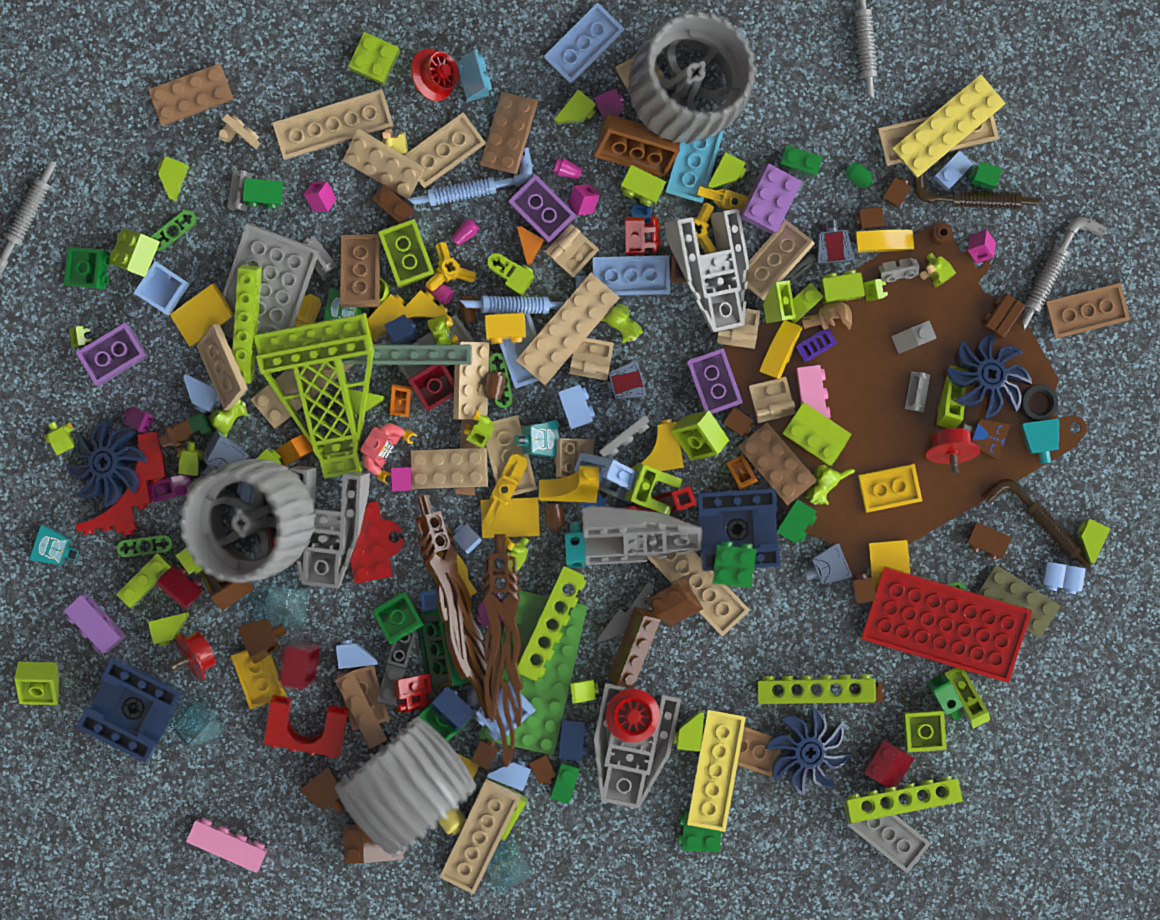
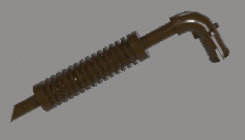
(973, 198)
(1041, 517)

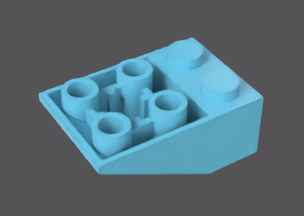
(473, 78)

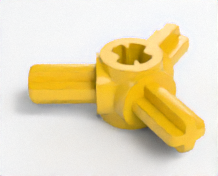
(701, 221)
(442, 274)

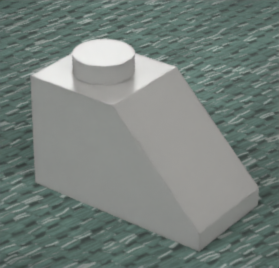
(913, 337)

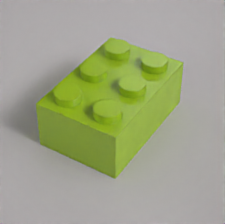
(406, 253)

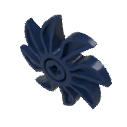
(994, 386)
(107, 451)
(802, 744)

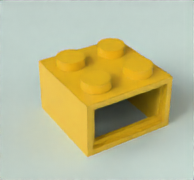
(505, 327)

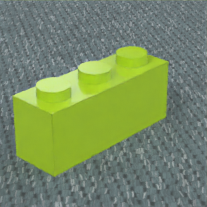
(144, 580)

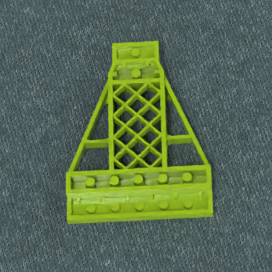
(313, 345)

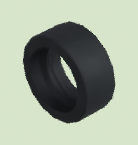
(1053, 400)

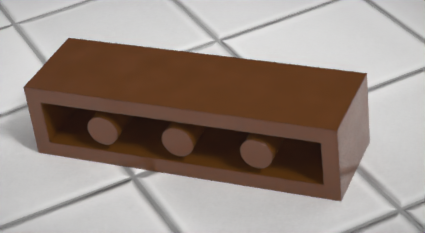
(634, 647)

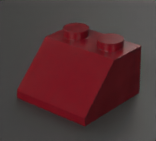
(433, 386)
(180, 586)
(888, 764)

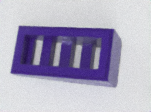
(802, 352)

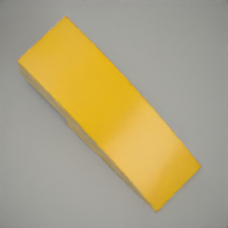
(884, 241)
(781, 349)

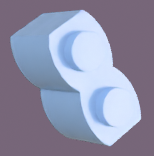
(1063, 576)

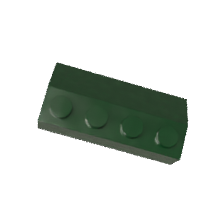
(435, 651)

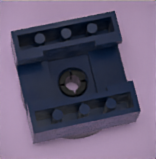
(748, 508)
(113, 720)

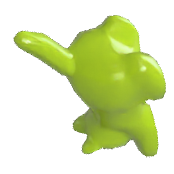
(619, 318)
(224, 419)
(826, 480)

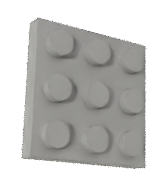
(625, 438)

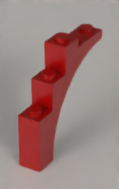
(123, 514)

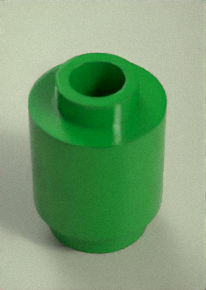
(859, 175)

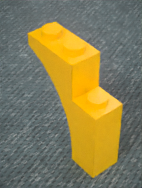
(419, 307)

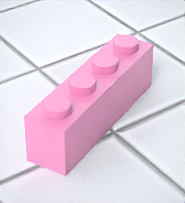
(811, 388)
(227, 845)

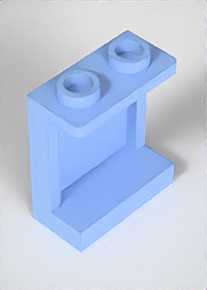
(609, 470)
(527, 709)

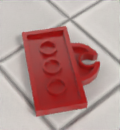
(373, 547)

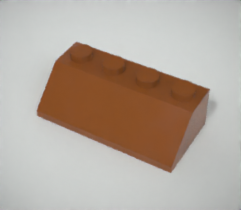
(632, 144)

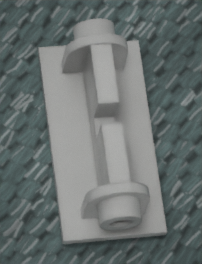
(236, 190)
(324, 262)
(908, 269)
(917, 391)

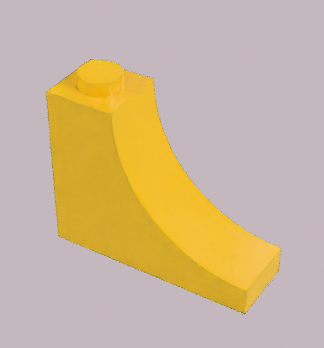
(667, 450)
(578, 487)

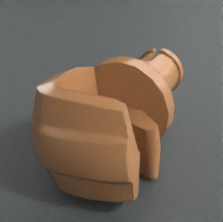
(827, 314)

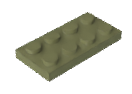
(1008, 588)

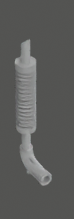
(866, 46)
(26, 213)
(1055, 264)

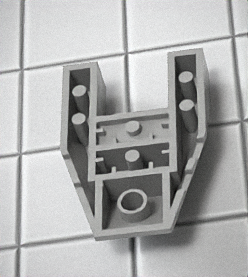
(717, 276)
(335, 531)
(634, 535)
(627, 768)

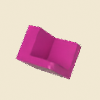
(320, 196)
(583, 199)
(981, 246)
(401, 479)

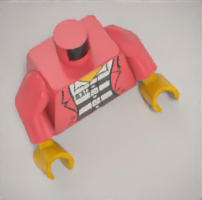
(379, 447)

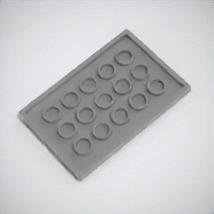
(284, 277)

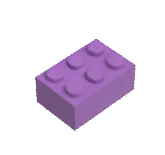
(770, 199)
(542, 209)
(112, 354)
(715, 381)
(94, 624)

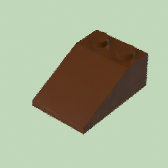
(361, 849)

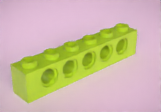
(246, 319)
(566, 576)
(767, 695)
(950, 795)

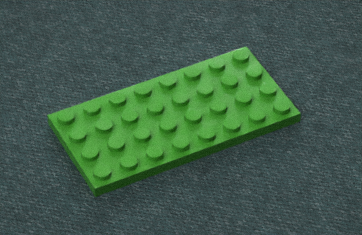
(549, 694)

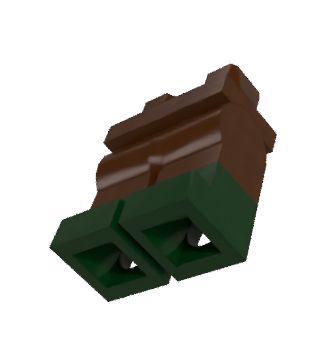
(186, 430)

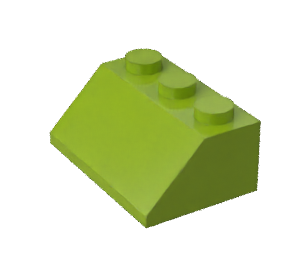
(817, 434)

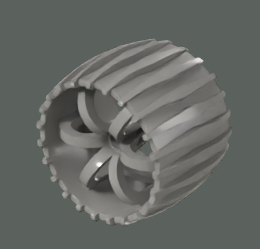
(718, 42)
(216, 551)
(405, 787)

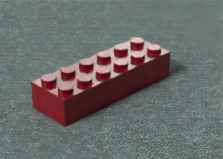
(299, 664)

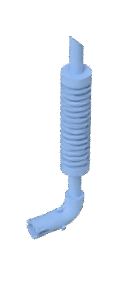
(476, 188)
(516, 304)

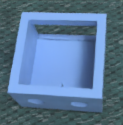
(162, 288)
(576, 407)

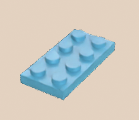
(693, 168)

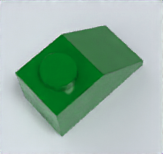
(565, 782)

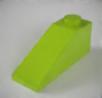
(949, 411)
(972, 704)

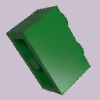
(800, 161)
(984, 176)
(262, 192)
(796, 521)

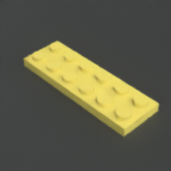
(948, 126)
(716, 770)

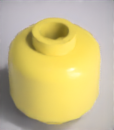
(454, 822)

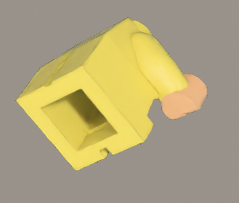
(397, 143)

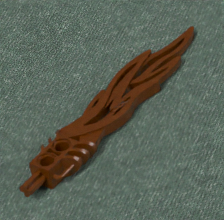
(455, 610)
(496, 659)

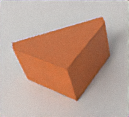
(530, 243)
(400, 400)
(295, 449)
(741, 472)

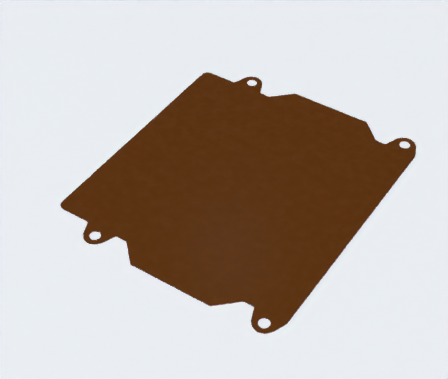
(869, 394)

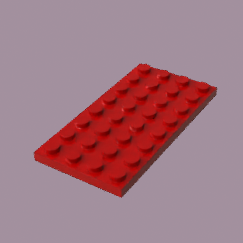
(946, 624)

